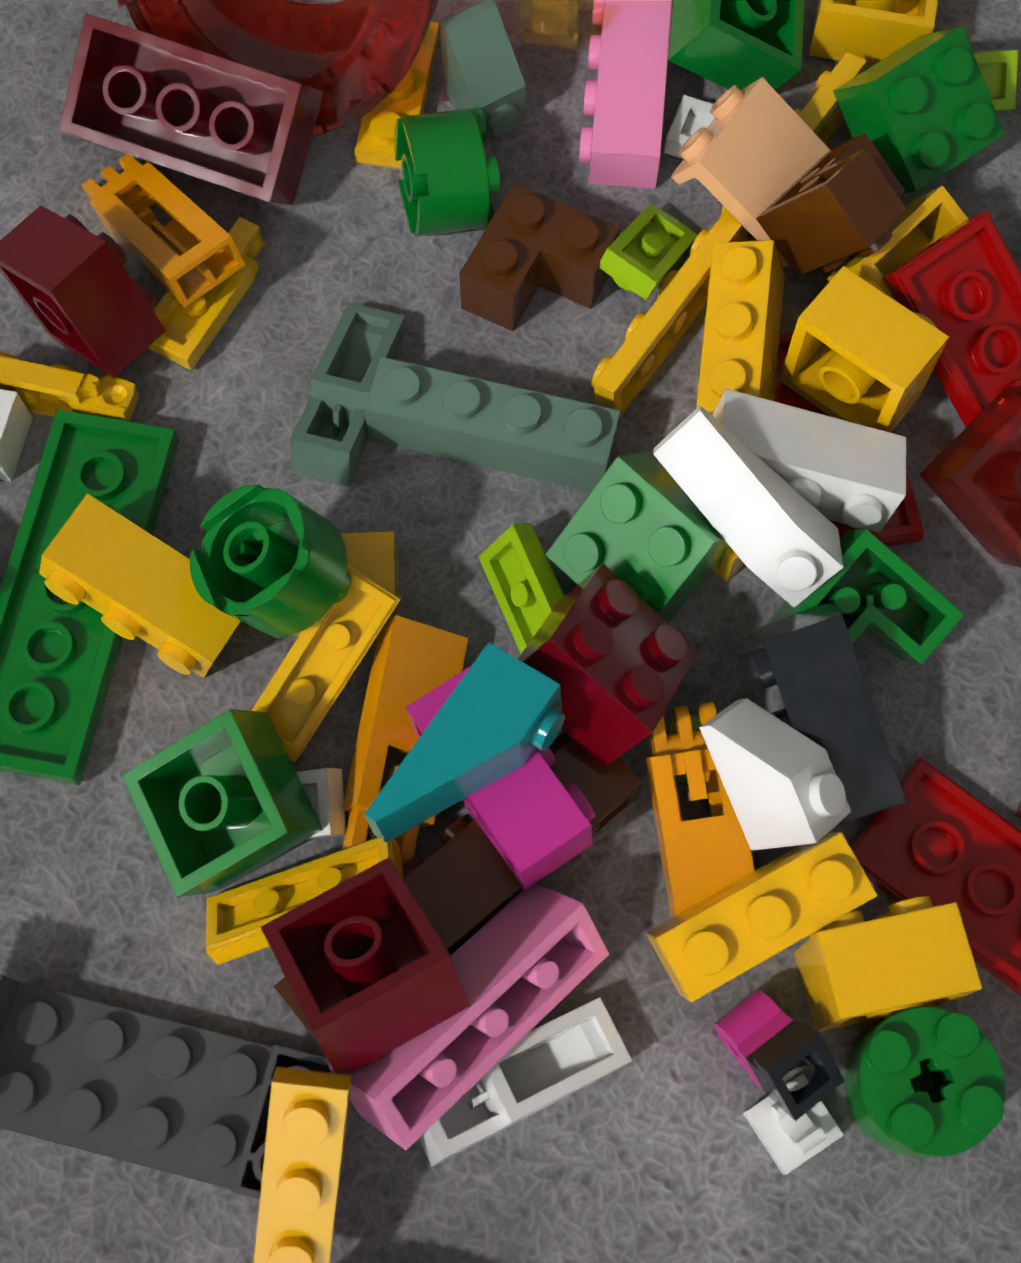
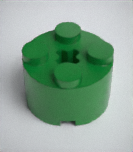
(445, 171)
(270, 561)
(965, 1076)

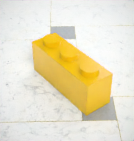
(741, 322)
(136, 585)
(760, 915)

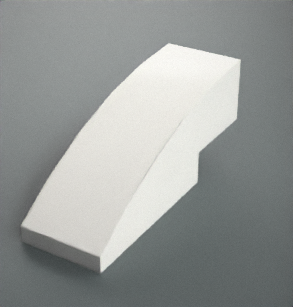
(530, 1077)

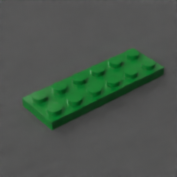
(57, 652)

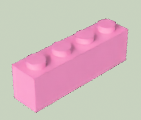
(627, 93)
(512, 978)

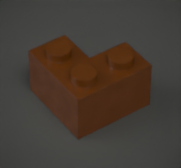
(836, 208)
(531, 246)

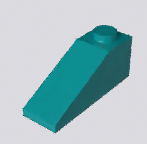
(474, 739)

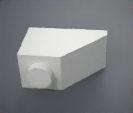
(774, 777)

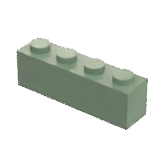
(491, 424)

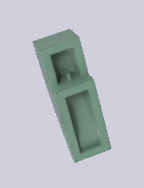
(333, 425)

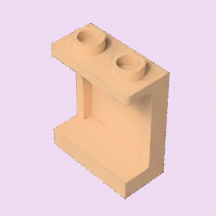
(750, 153)

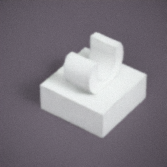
(788, 1140)

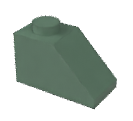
(483, 68)

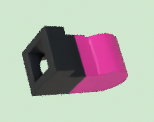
(772, 1045)

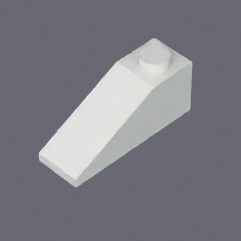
(752, 507)

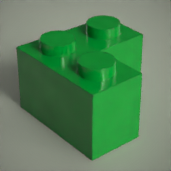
(884, 598)

